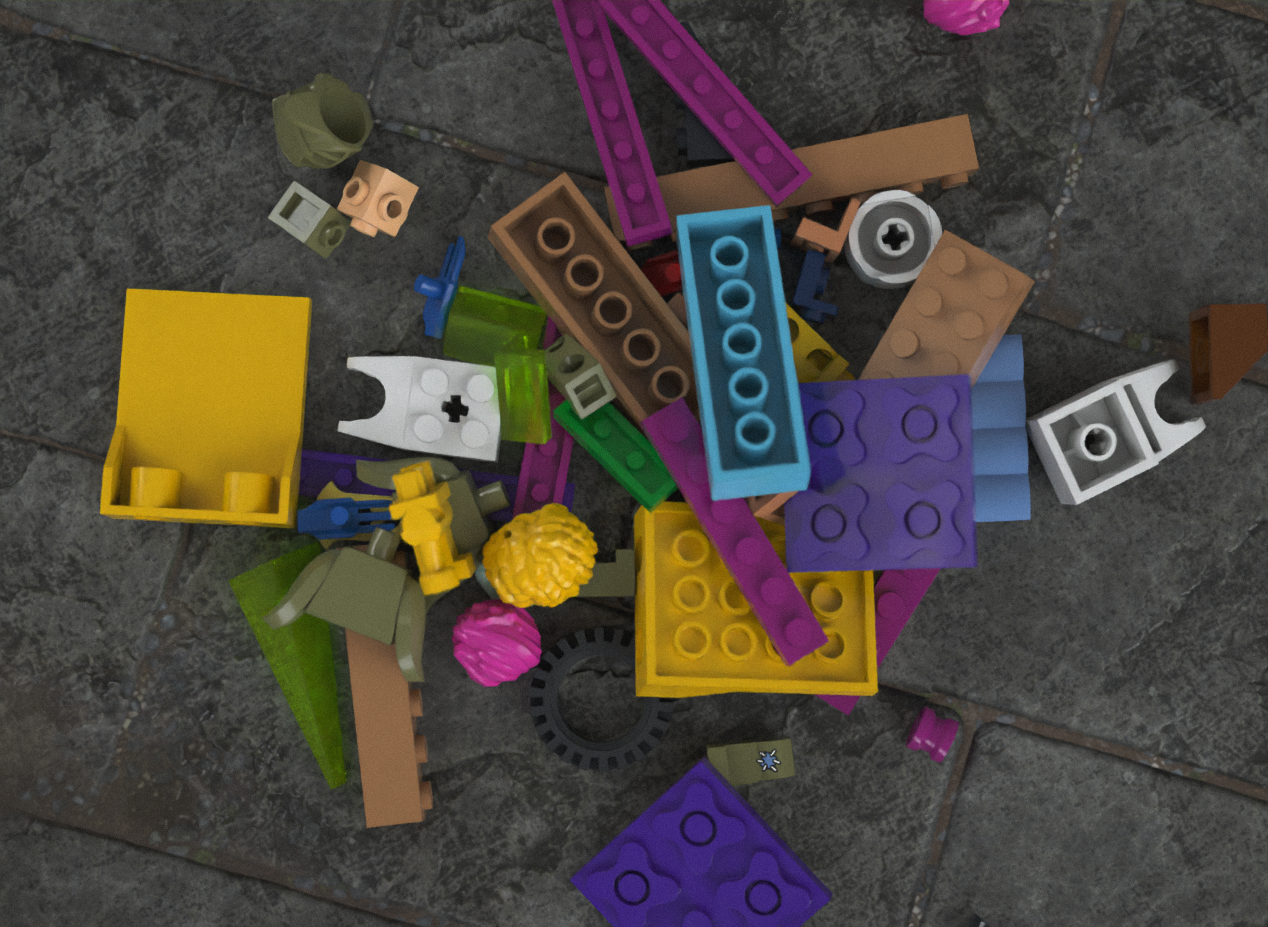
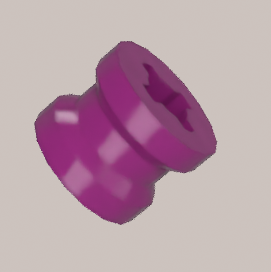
(932, 734)

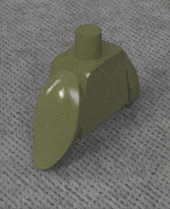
(470, 505)
(363, 595)

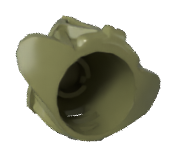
(321, 122)

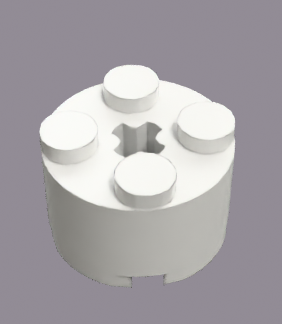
(907, 218)

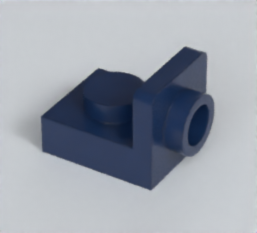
(812, 280)

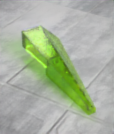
(298, 656)

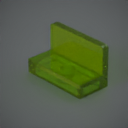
(485, 322)
(523, 392)

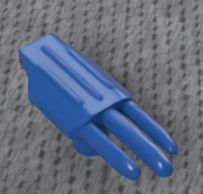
(441, 290)
(341, 518)

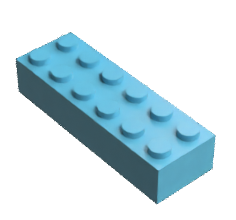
(742, 353)

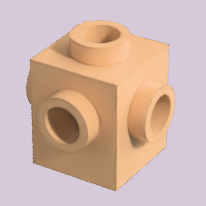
(376, 199)

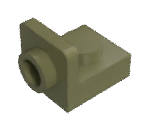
(310, 219)

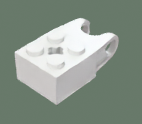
(416, 405)
(1125, 431)

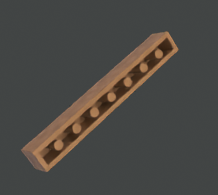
(840, 169)

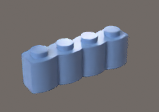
(1001, 436)

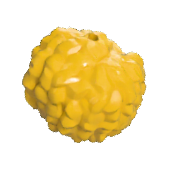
(540, 557)

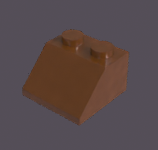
(1224, 347)

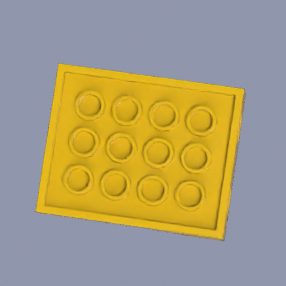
(209, 409)
(703, 636)

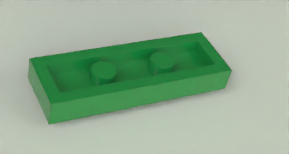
(620, 451)

